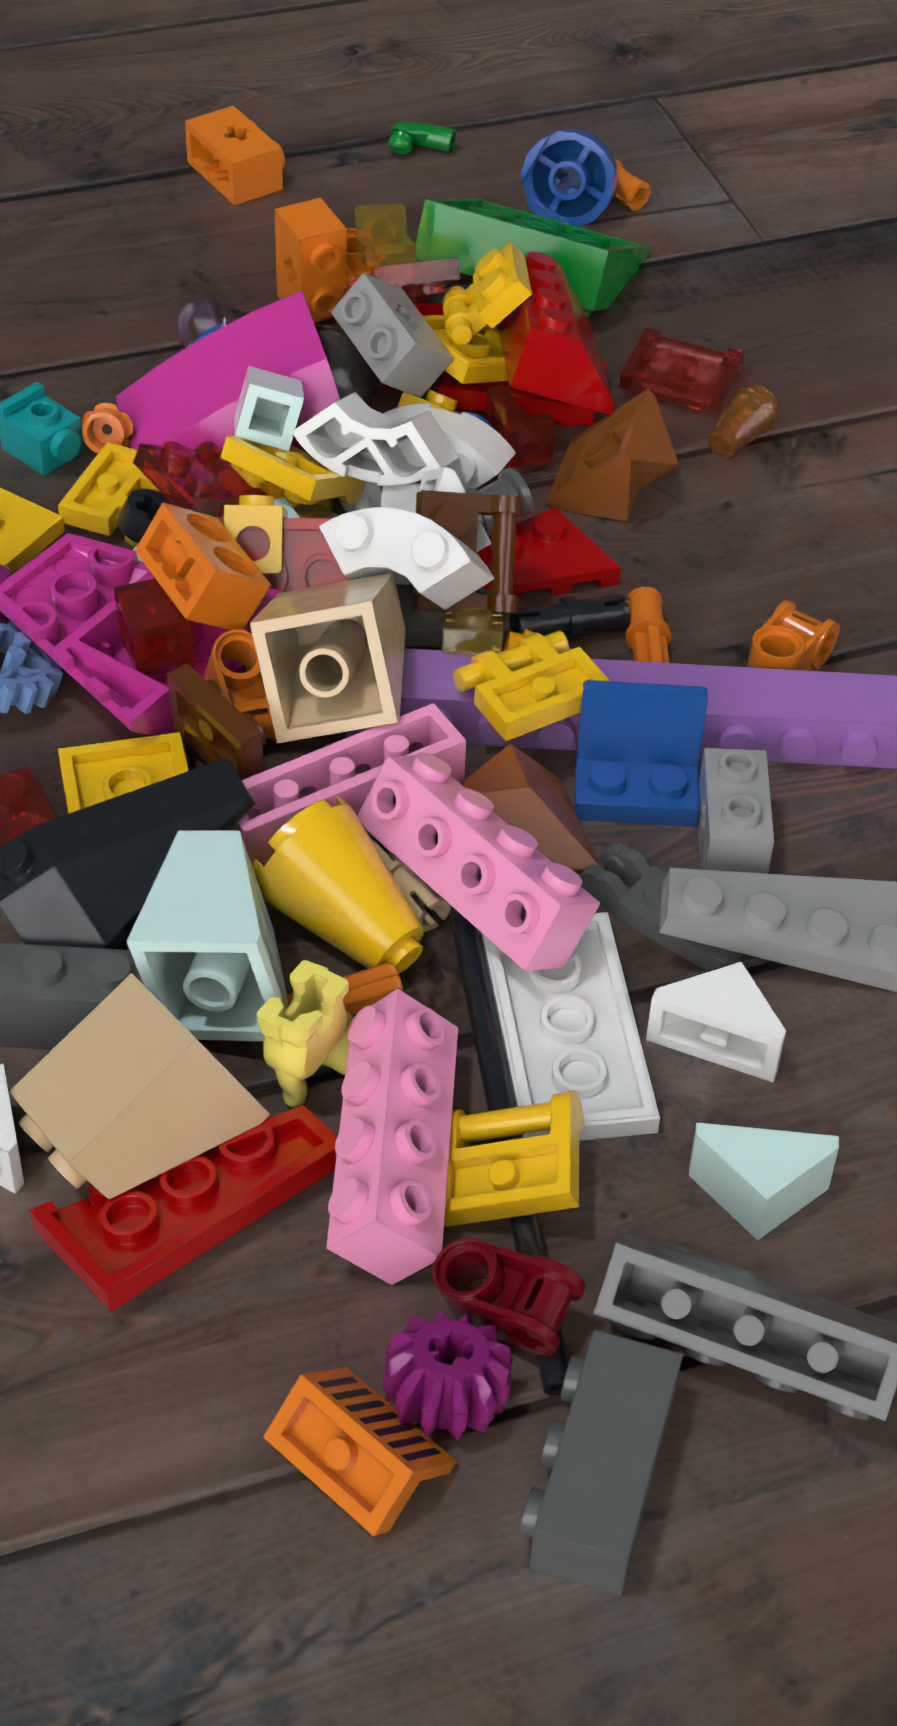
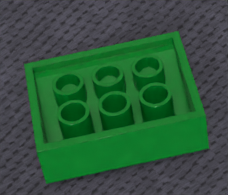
(471, 227)

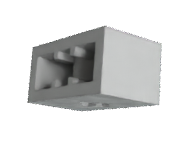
(392, 335)
(735, 811)

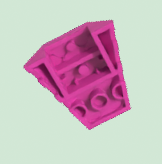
(199, 388)
(70, 612)

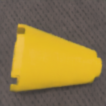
(340, 887)

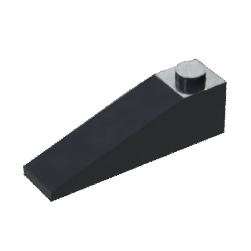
(93, 868)

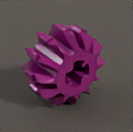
(447, 1374)

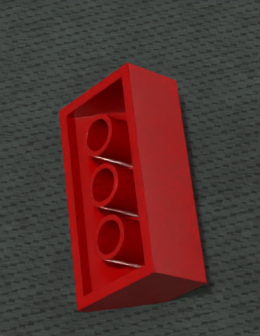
(552, 343)

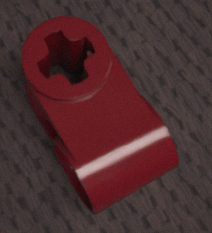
(519, 1295)

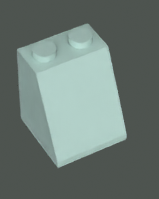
(209, 938)

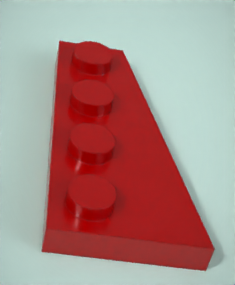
(177, 1216)

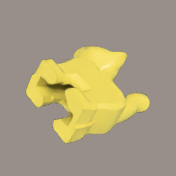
(308, 1032)

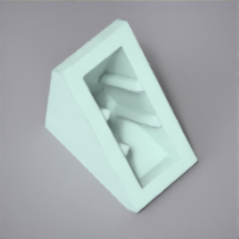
(761, 1172)

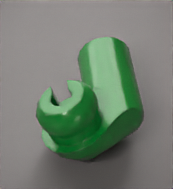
(406, 134)

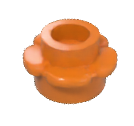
(93, 424)

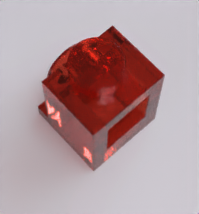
(152, 628)

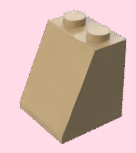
(332, 657)
(131, 1095)

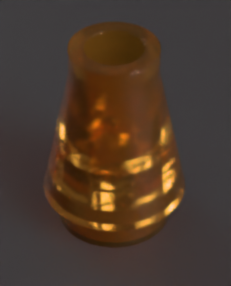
(745, 418)

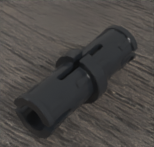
(574, 616)

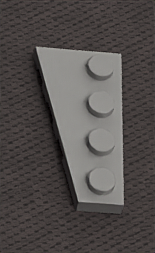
(794, 920)

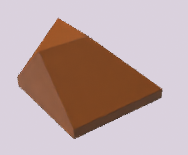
(614, 461)
(537, 803)

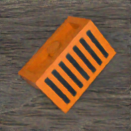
(355, 1446)

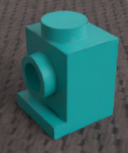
(39, 430)

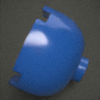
(569, 176)

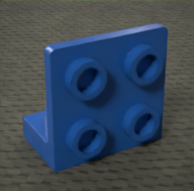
(639, 753)

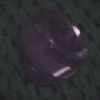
(206, 315)

